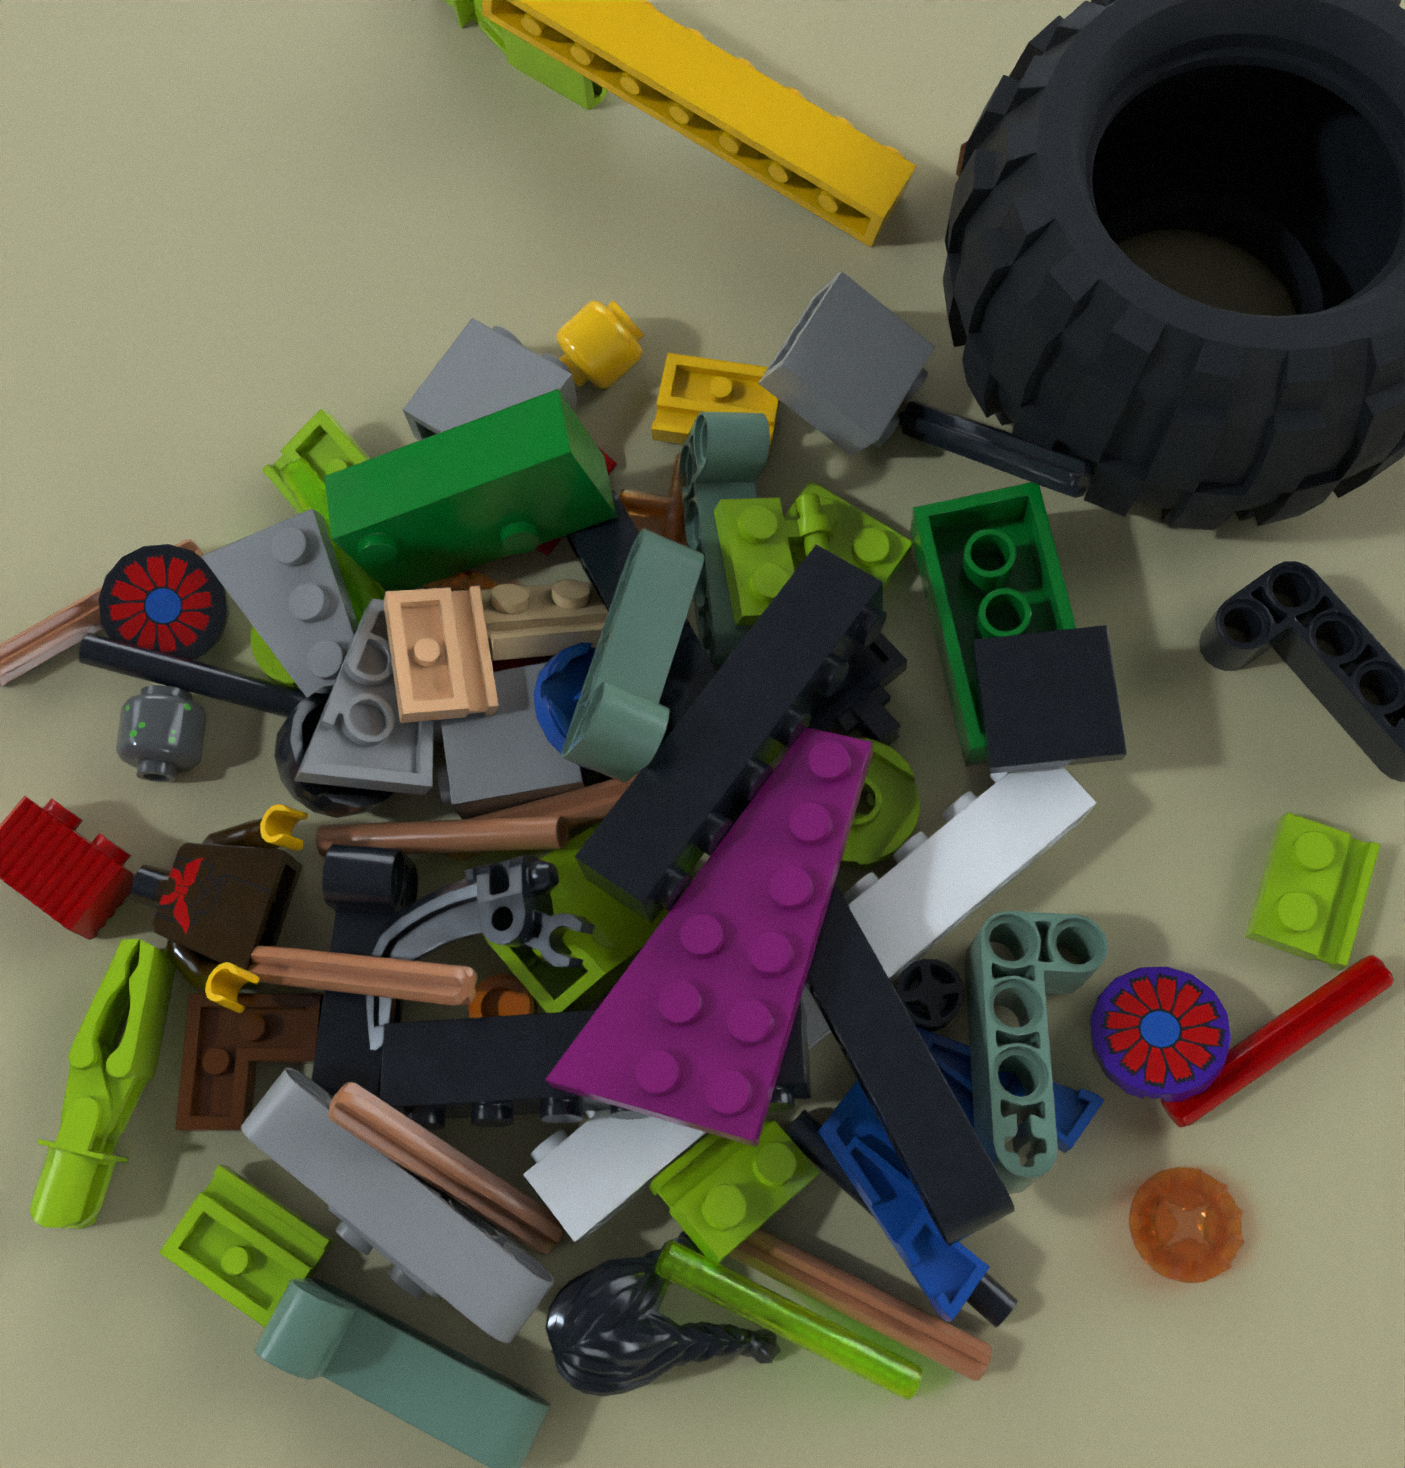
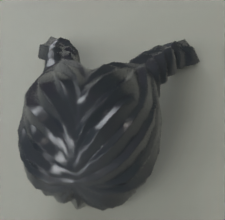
(616, 1340)

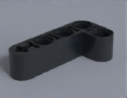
(1329, 678)
(366, 892)

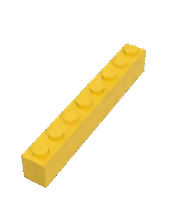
(719, 105)

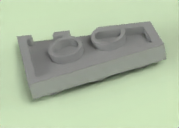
(292, 596)
(360, 727)

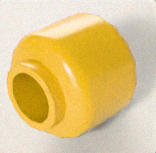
(600, 344)

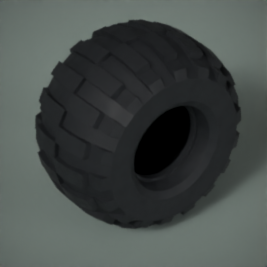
(1216, 122)

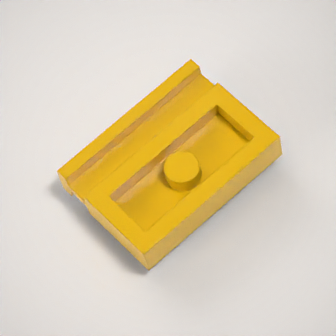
(708, 385)

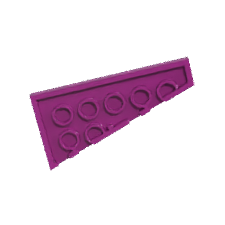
(717, 986)

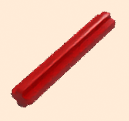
(1286, 1036)

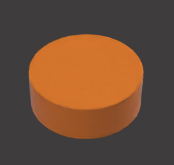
(501, 997)

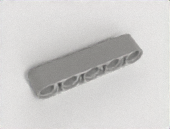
(408, 1218)

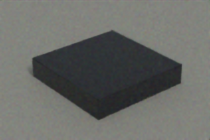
(1048, 699)

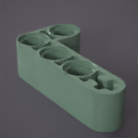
(720, 462)
(619, 708)
(1025, 1049)
(402, 1371)

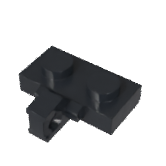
(862, 694)

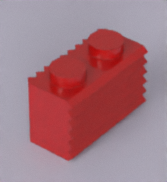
(60, 868)

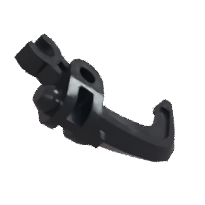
(500, 900)

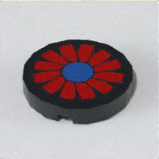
(164, 602)

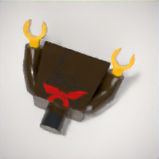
(224, 901)

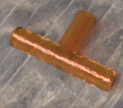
(661, 506)

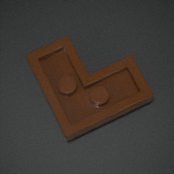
(227, 1046)

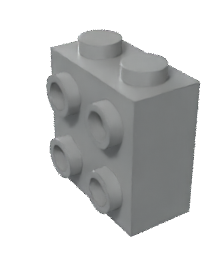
(848, 366)
(483, 375)
(502, 756)

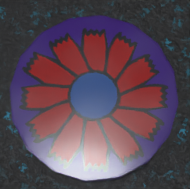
(1160, 1034)

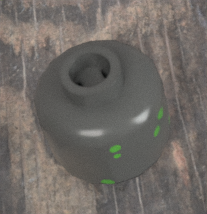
(161, 733)

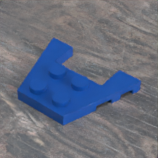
(876, 1172)

